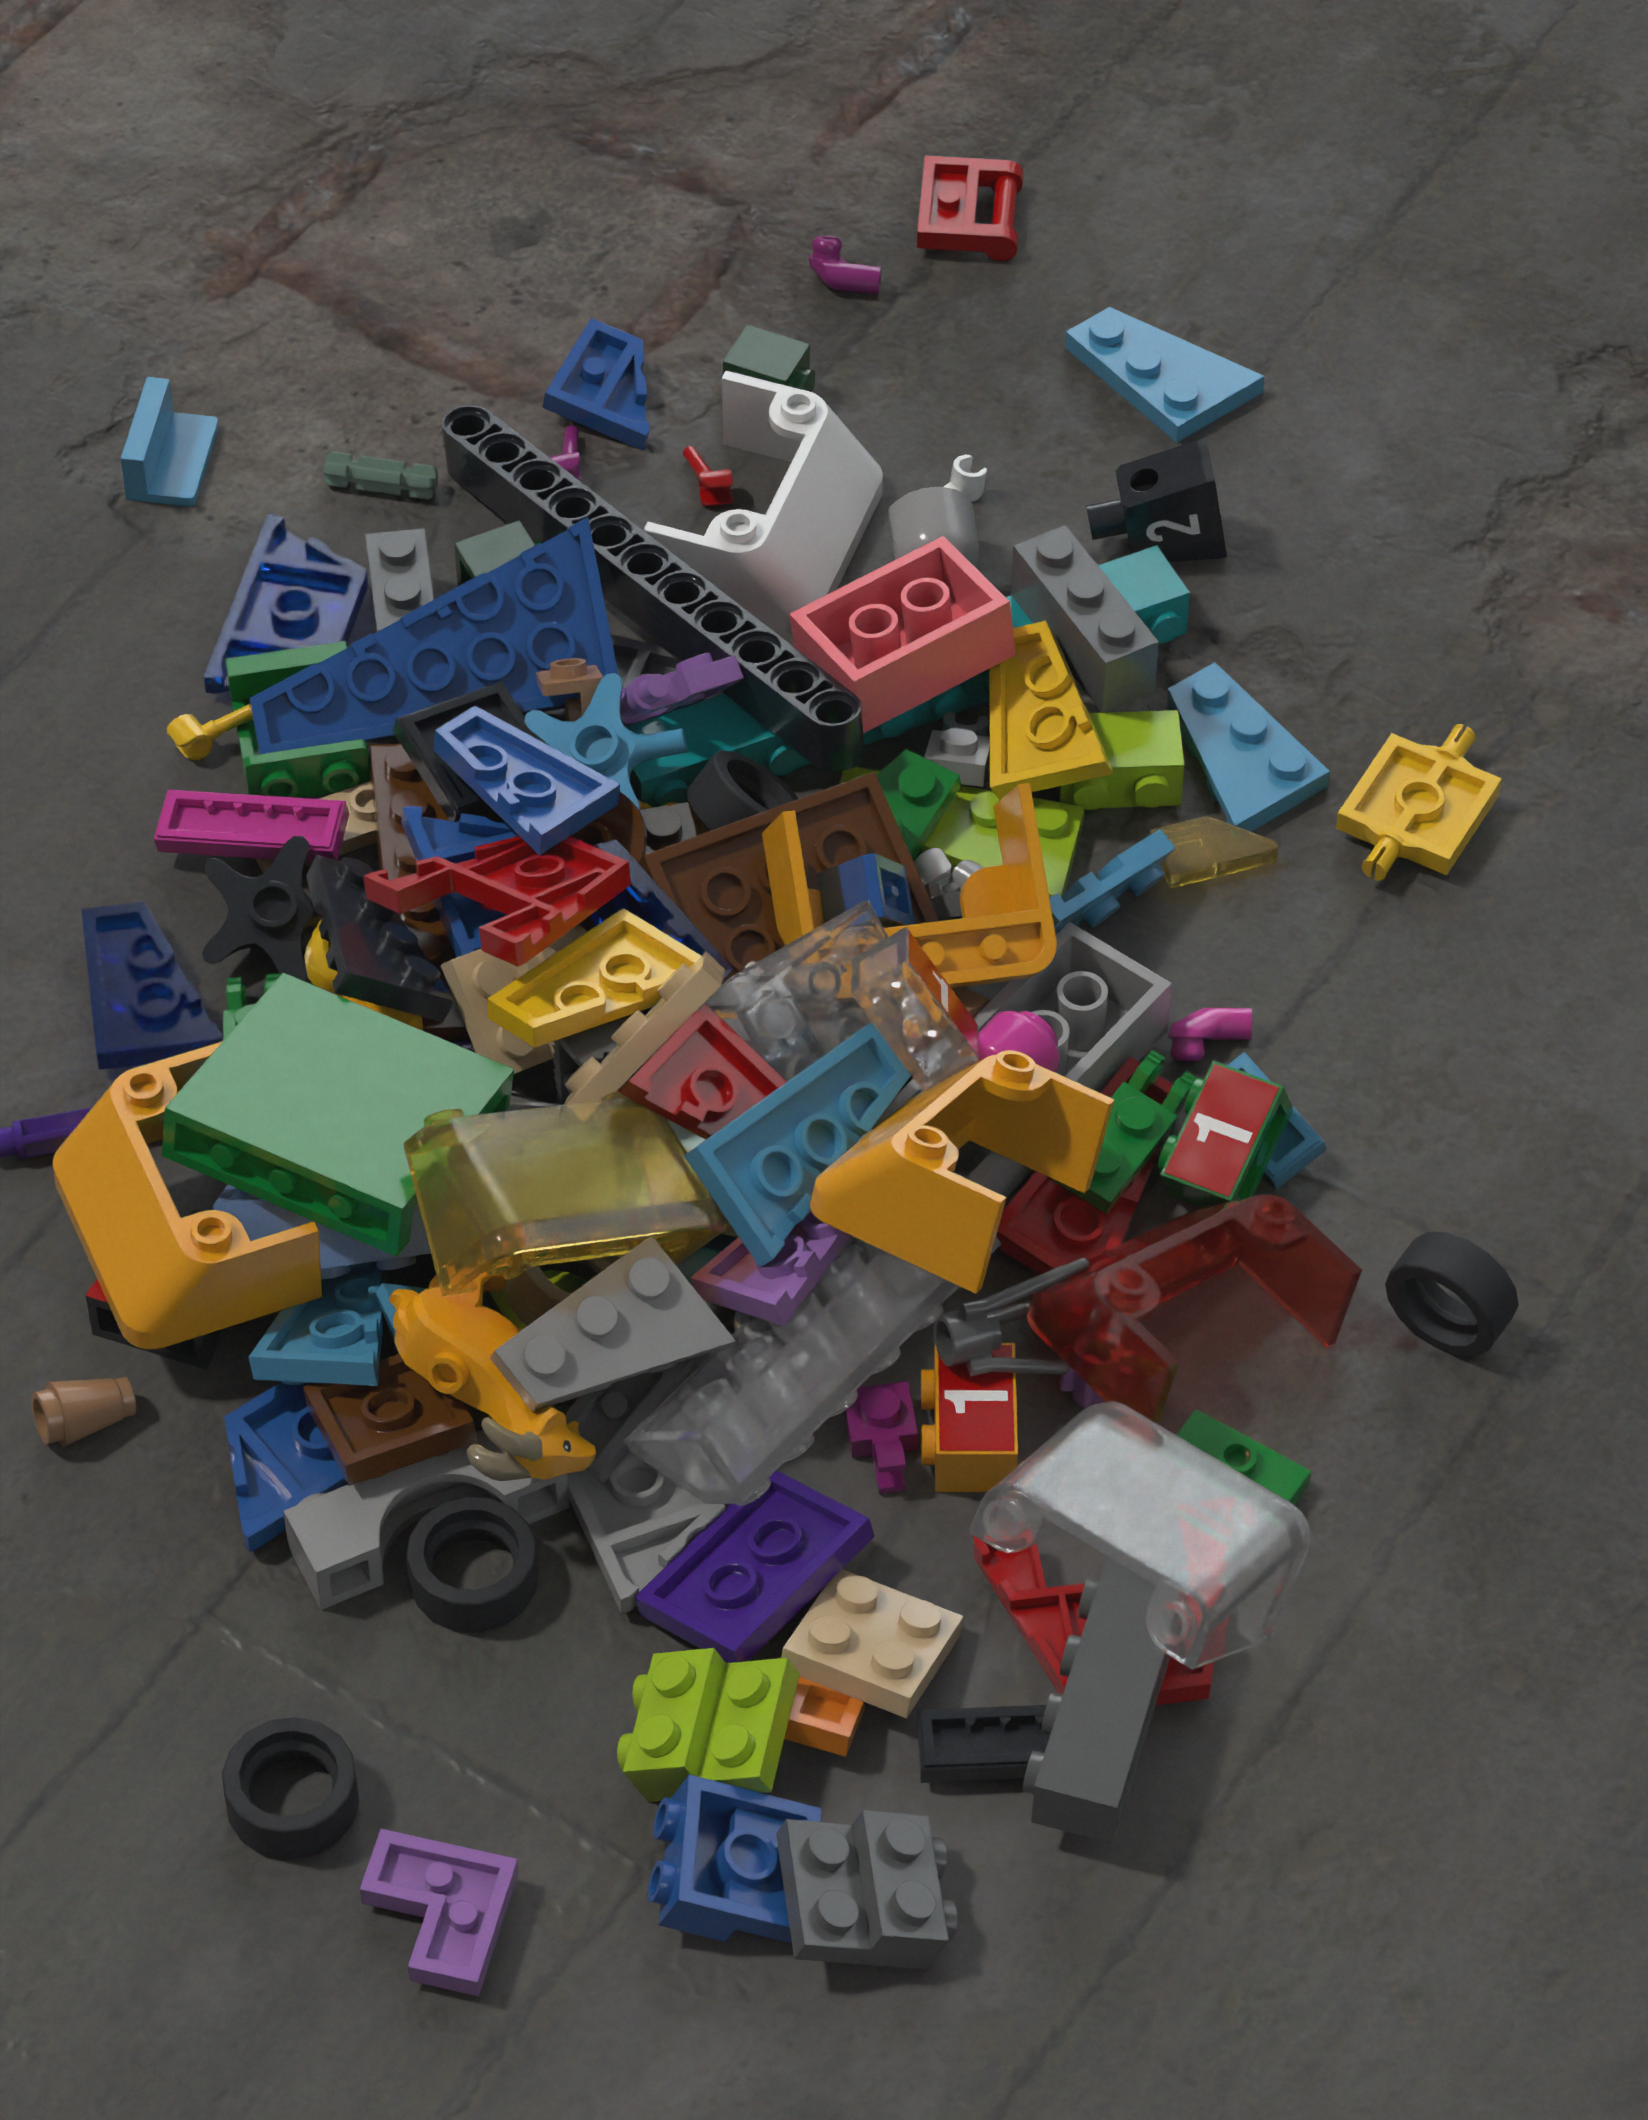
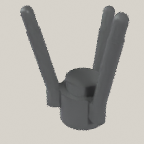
(975, 1328)

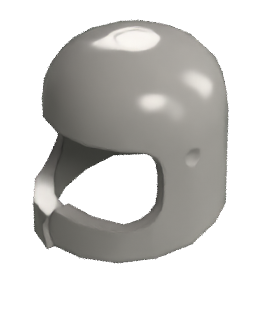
(929, 515)

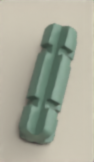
(380, 475)

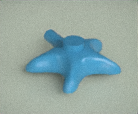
(602, 739)

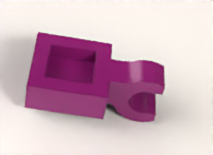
(883, 1427)

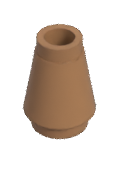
(80, 1408)

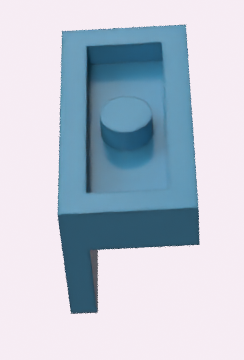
(166, 449)

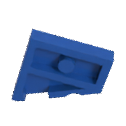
(603, 384)

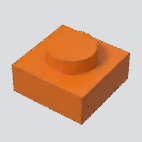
(823, 1718)

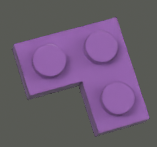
(457, 1893)

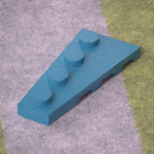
(770, 1155)

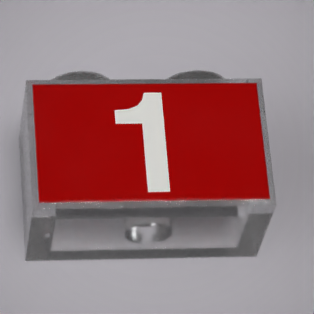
(914, 1009)

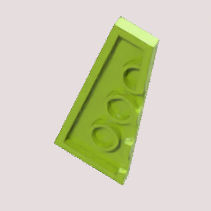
(971, 832)

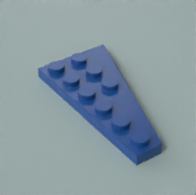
(478, 634)

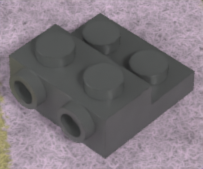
(866, 1890)

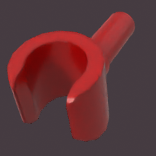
(713, 485)

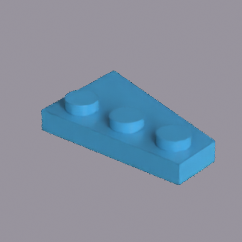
(1245, 753)
(1095, 898)
(329, 1337)

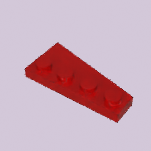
(1053, 1227)

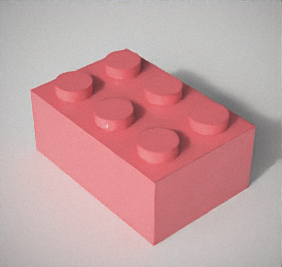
(907, 630)

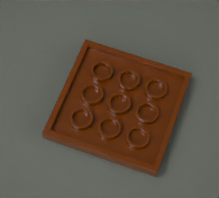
(724, 875)

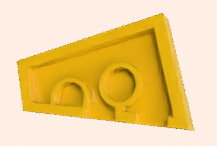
(590, 981)

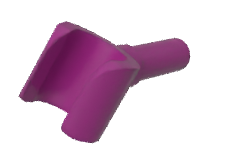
(570, 457)

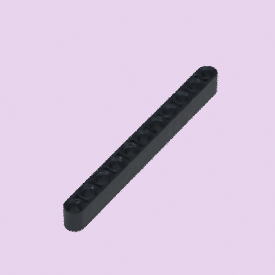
(658, 588)

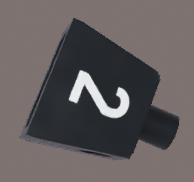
(1167, 504)

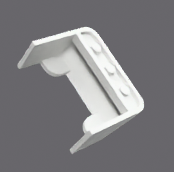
(815, 518)

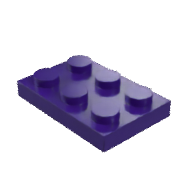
(754, 1569)

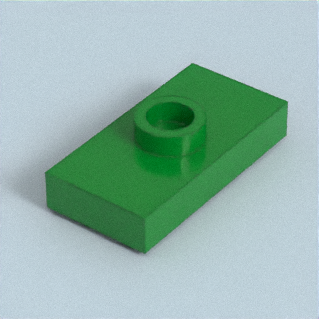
(1246, 1456)

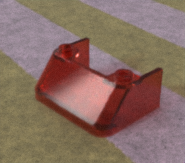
(1099, 1313)

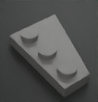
(614, 1327)

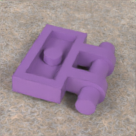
(691, 683)

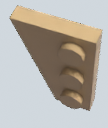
(643, 1035)

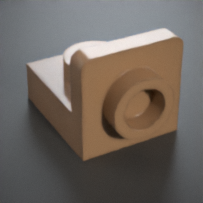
(569, 677)

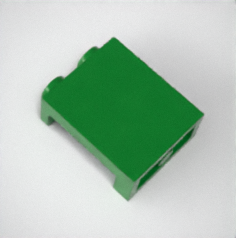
(296, 771)

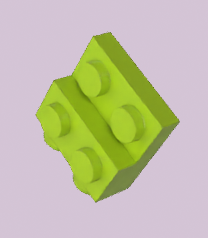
(707, 1722)

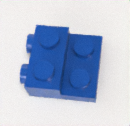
(722, 1860)

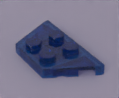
(287, 600)

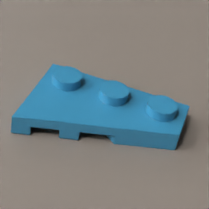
(1162, 374)

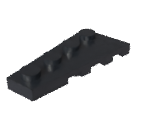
(371, 945)

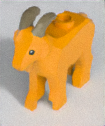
(451, 1347)

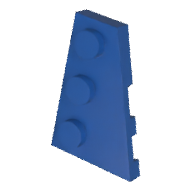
(523, 779)

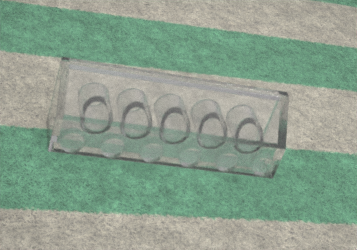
(780, 1383)

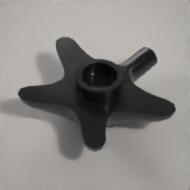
(265, 911)

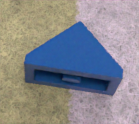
(871, 880)

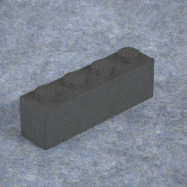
(1102, 1714)

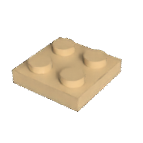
(872, 1642)

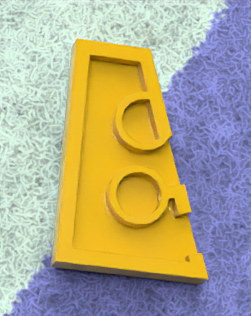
(1040, 719)

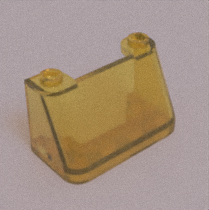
(553, 1188)

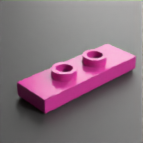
(248, 824)

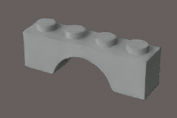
(347, 1532)

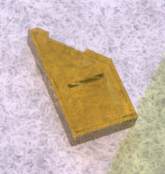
(1212, 849)

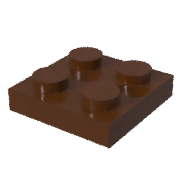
(387, 1424)

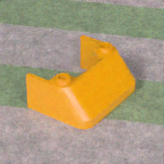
(1004, 907)
(900, 1178)
(159, 1270)

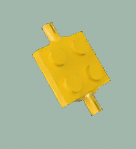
(1419, 803)

